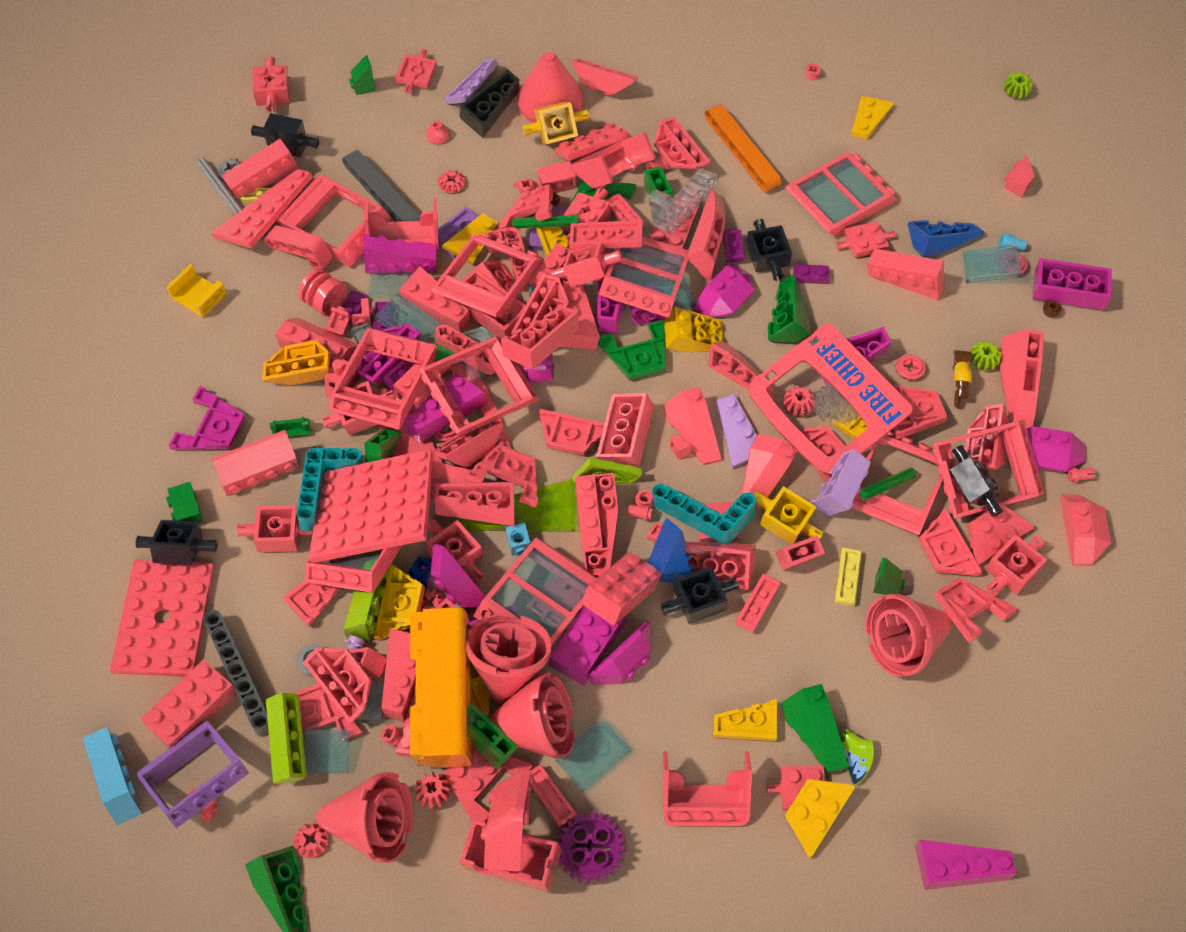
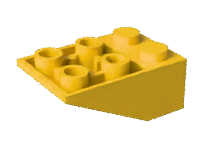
(691, 331)

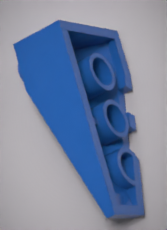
(940, 237)
(669, 553)

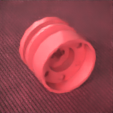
(322, 291)

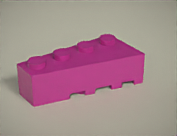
(397, 256)
(609, 312)
(870, 344)
(428, 417)
(960, 865)

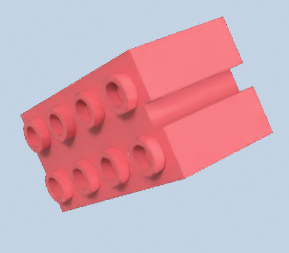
(537, 859)

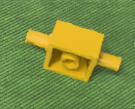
(564, 128)
(787, 515)

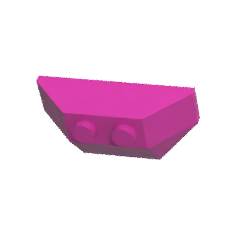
(725, 292)
(376, 365)
(1056, 449)
(453, 579)
(626, 659)

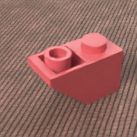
(1020, 178)

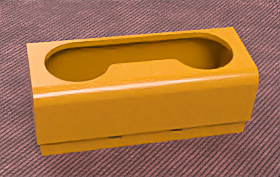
(442, 688)

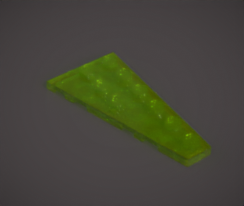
(552, 513)

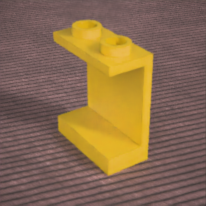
(195, 291)

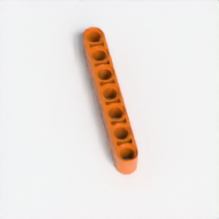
(742, 148)

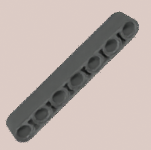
(379, 188)
(233, 664)

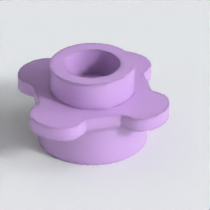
(355, 642)

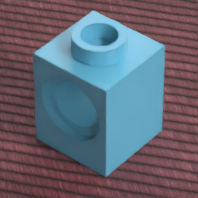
(514, 533)

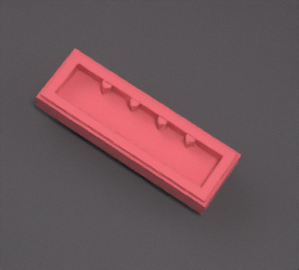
(622, 209)
(551, 797)

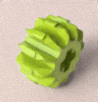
(1018, 85)
(985, 355)

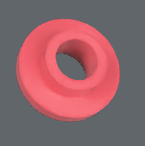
(644, 494)

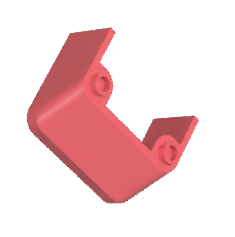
(608, 161)
(422, 231)
(707, 803)
(505, 822)

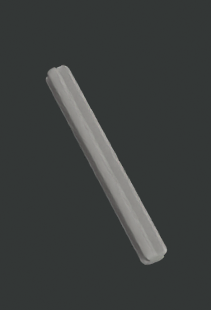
(219, 186)

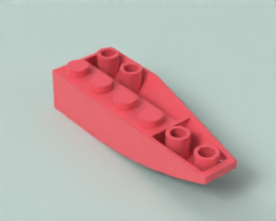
(708, 236)
(1021, 373)
(597, 520)

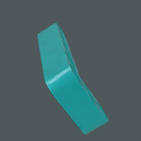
(316, 463)
(707, 521)

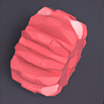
(799, 401)
(432, 782)

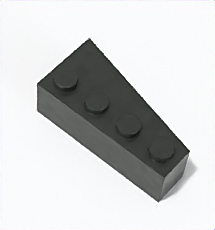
(489, 103)

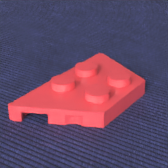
(570, 432)
(824, 440)
(992, 533)
(947, 548)

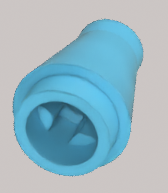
(1009, 240)

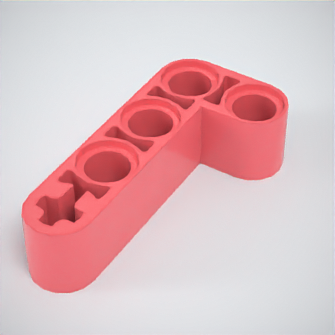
(512, 236)
(300, 244)
(456, 342)

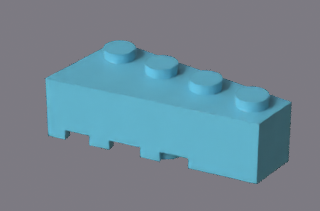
(112, 775)

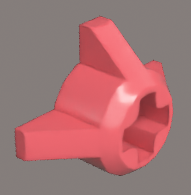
(524, 185)

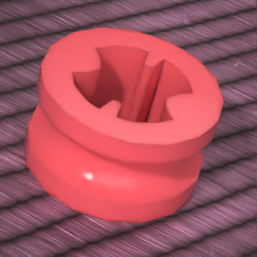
(812, 71)
(391, 735)

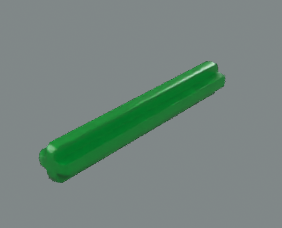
(532, 222)
(887, 483)

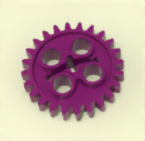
(593, 828)

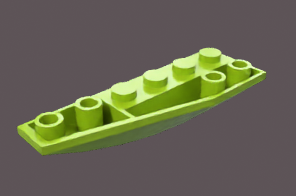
(363, 611)

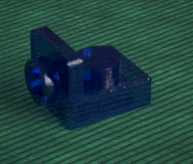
(421, 570)

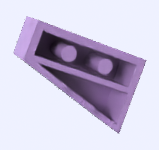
(843, 485)

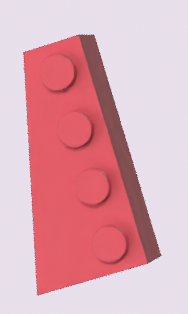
(261, 169)
(908, 272)
(443, 309)

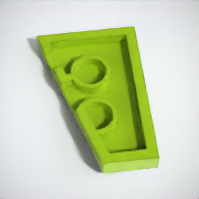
(622, 473)

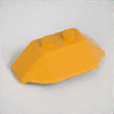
(297, 364)

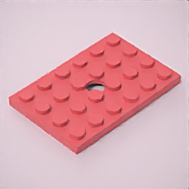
(170, 646)

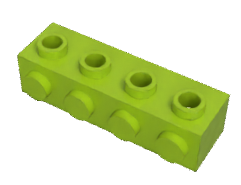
(286, 738)

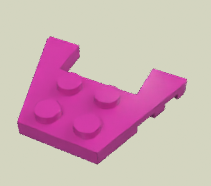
(217, 427)

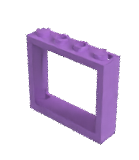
(179, 755)

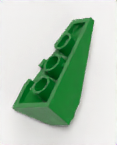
(790, 316)
(814, 722)
(279, 887)

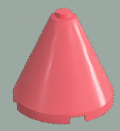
(547, 85)
(905, 633)
(507, 653)
(539, 717)
(371, 817)

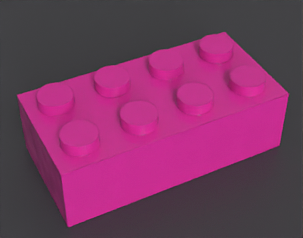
(1072, 284)
(584, 645)

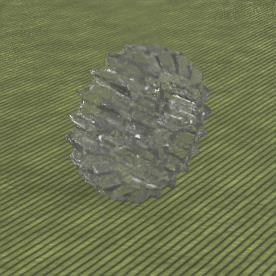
(833, 407)

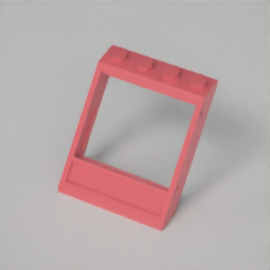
(312, 201)
(478, 297)
(506, 369)
(372, 406)
(1020, 458)
(892, 510)

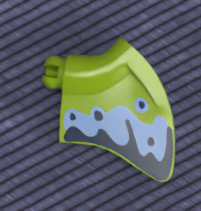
(859, 756)

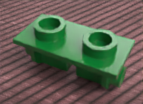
(293, 427)

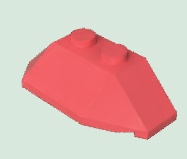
(602, 77)
(678, 146)
(545, 298)
(991, 447)
(469, 448)
(1085, 529)
(341, 679)

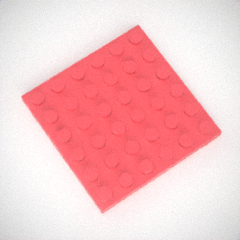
(373, 506)

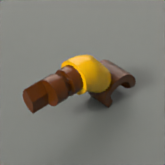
(962, 375)

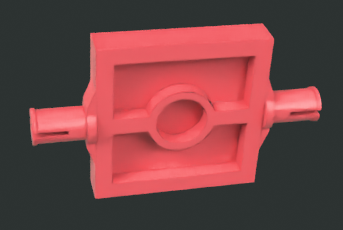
(416, 71)
(865, 238)
(793, 780)

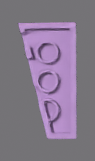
(471, 82)
(736, 430)

